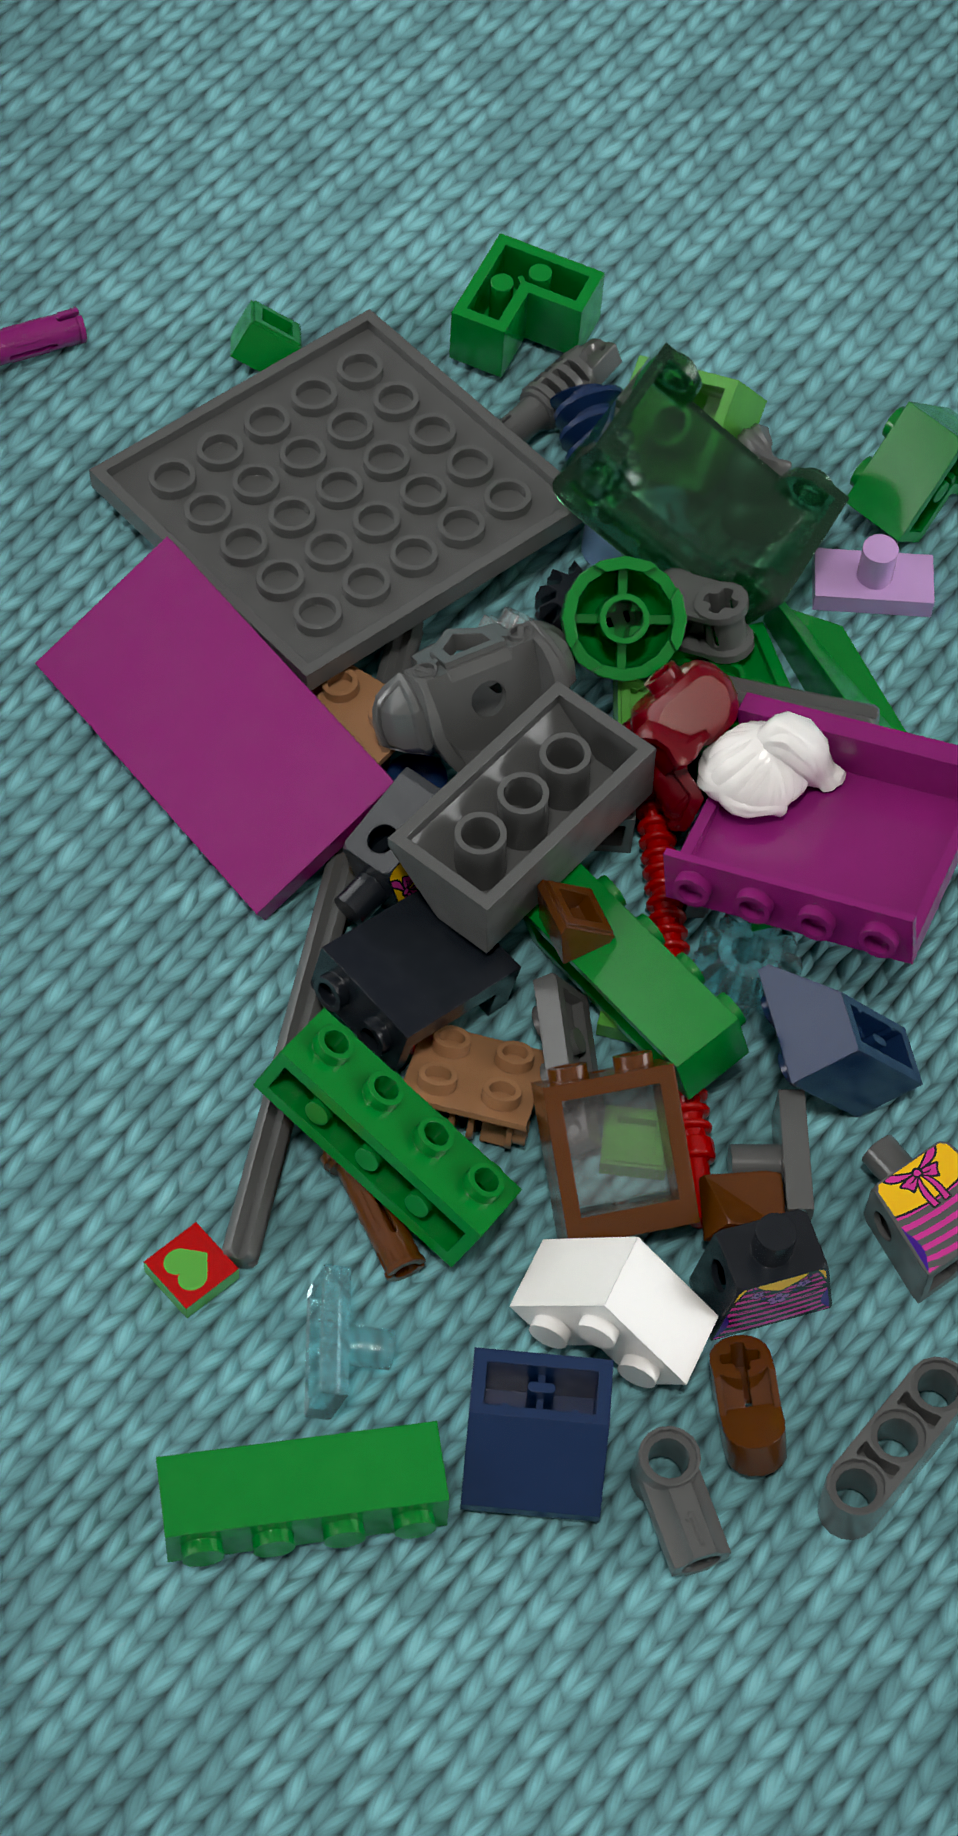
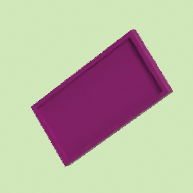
(216, 727)

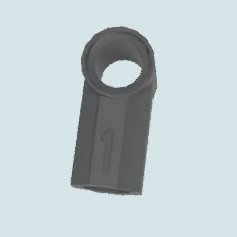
(679, 1505)

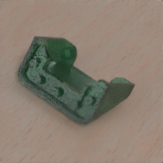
(690, 495)

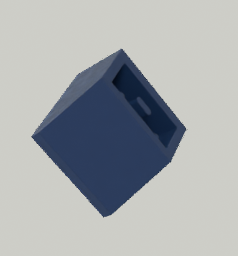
(836, 1044)
(537, 1434)

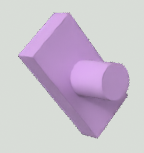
(873, 580)

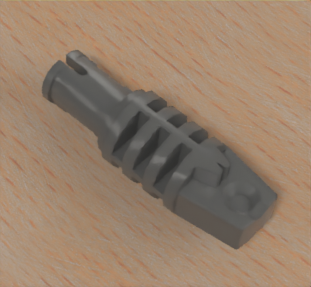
(578, 366)

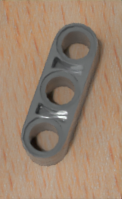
(882, 1476)

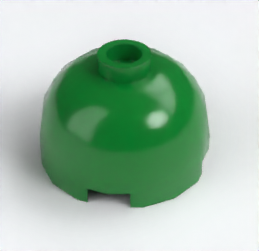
(627, 648)

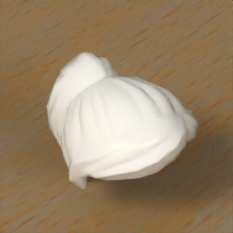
(767, 765)

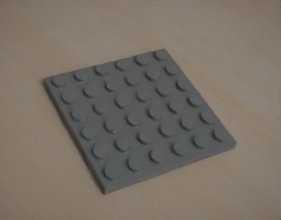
(340, 495)

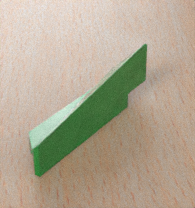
(826, 660)

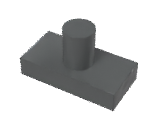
(786, 1155)

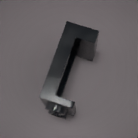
(408, 978)

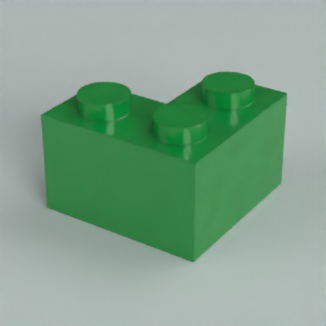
(522, 296)
(910, 471)

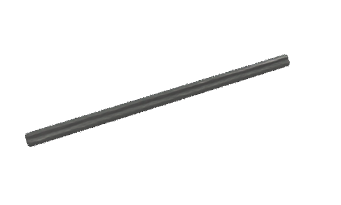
(273, 1127)

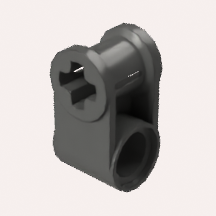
(711, 616)

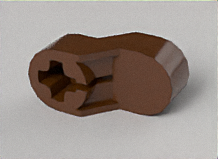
(753, 1434)

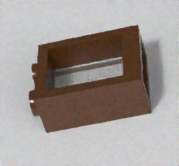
(615, 1148)

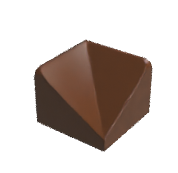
(738, 1199)

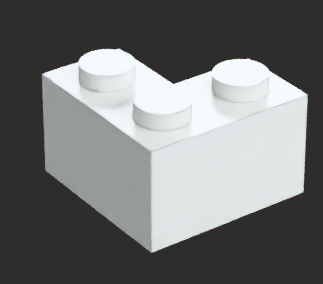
(619, 1300)

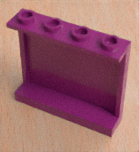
(843, 862)

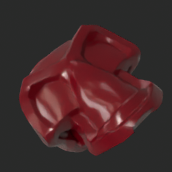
(678, 717)

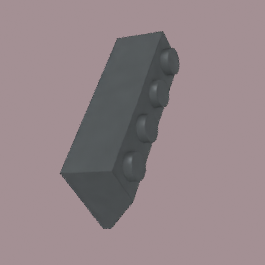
(523, 814)

